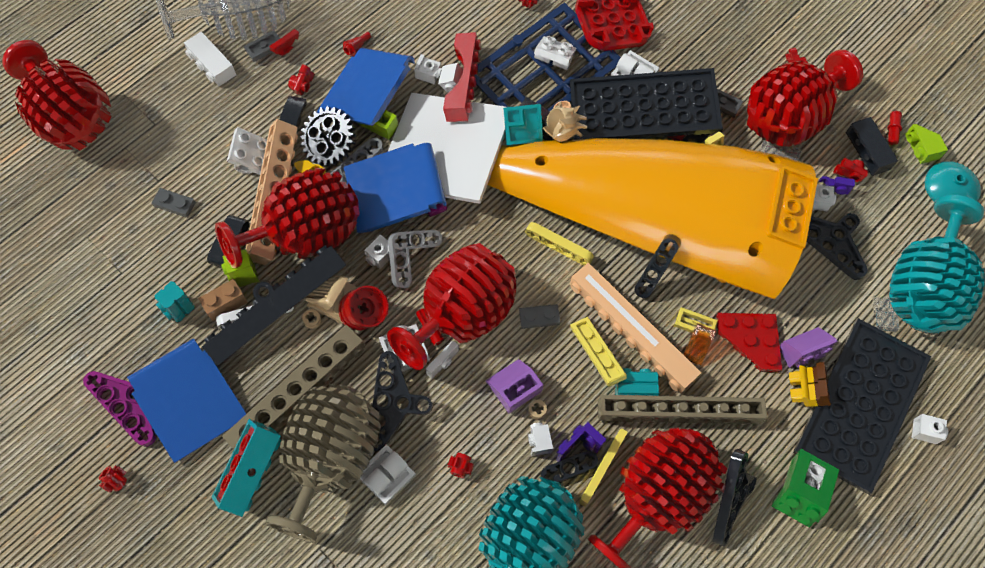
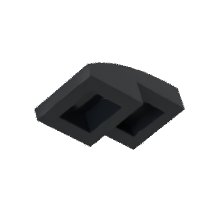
(292, 110)

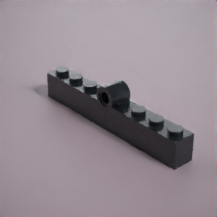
(273, 305)

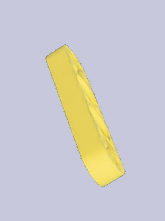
(559, 243)

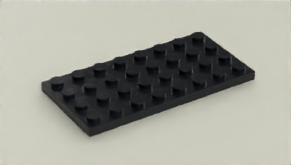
(648, 104)
(868, 401)

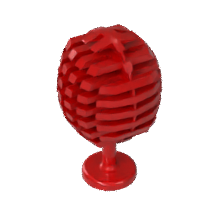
(799, 98)
(57, 101)
(299, 217)
(462, 299)
(666, 486)

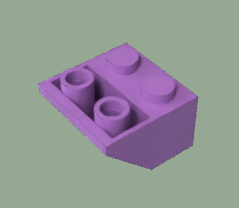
(807, 346)
(515, 385)

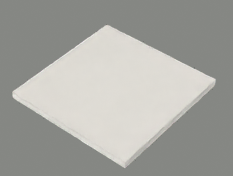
(462, 149)

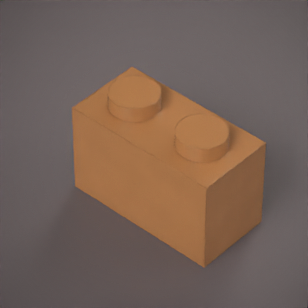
(222, 299)

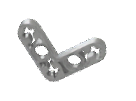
(403, 249)

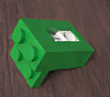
(807, 489)

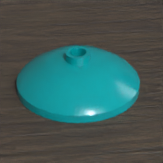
(943, 181)

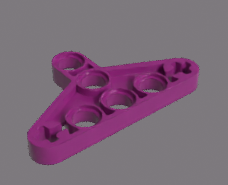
(121, 394)

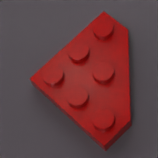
(753, 337)

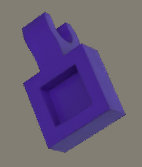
(840, 184)

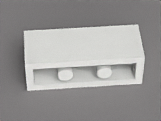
(209, 59)

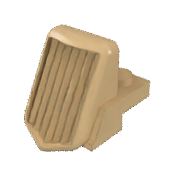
(328, 295)

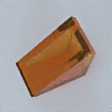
(699, 343)

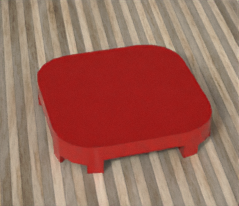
(613, 23)

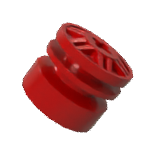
(371, 302)

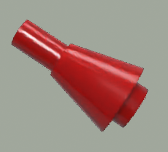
(353, 45)

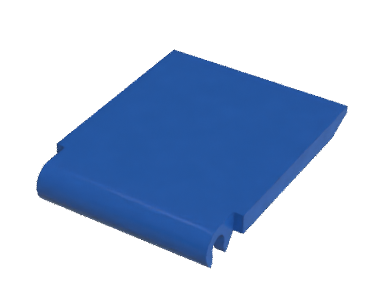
(368, 84)
(395, 186)
(185, 399)

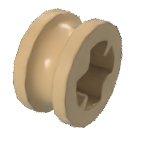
(308, 313)
(534, 415)

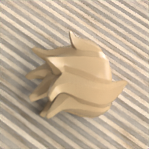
(563, 123)

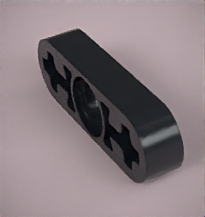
(581, 457)

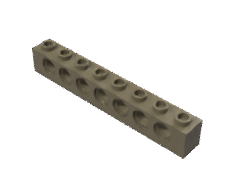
(298, 379)
(681, 409)

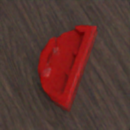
(284, 44)

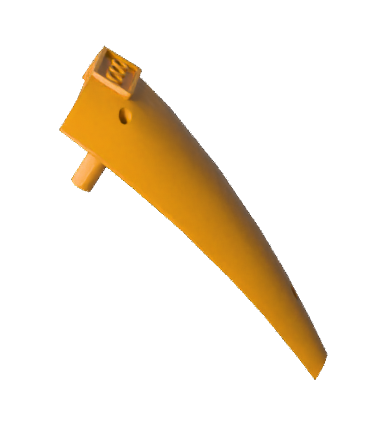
(731, 207)

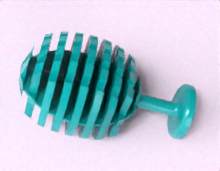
(940, 278)
(532, 526)

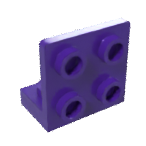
(590, 437)

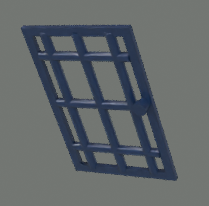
(544, 67)

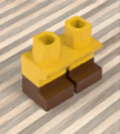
(813, 383)

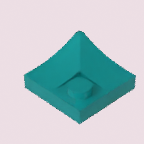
(523, 124)

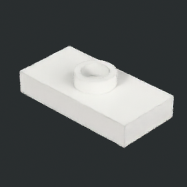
(443, 360)

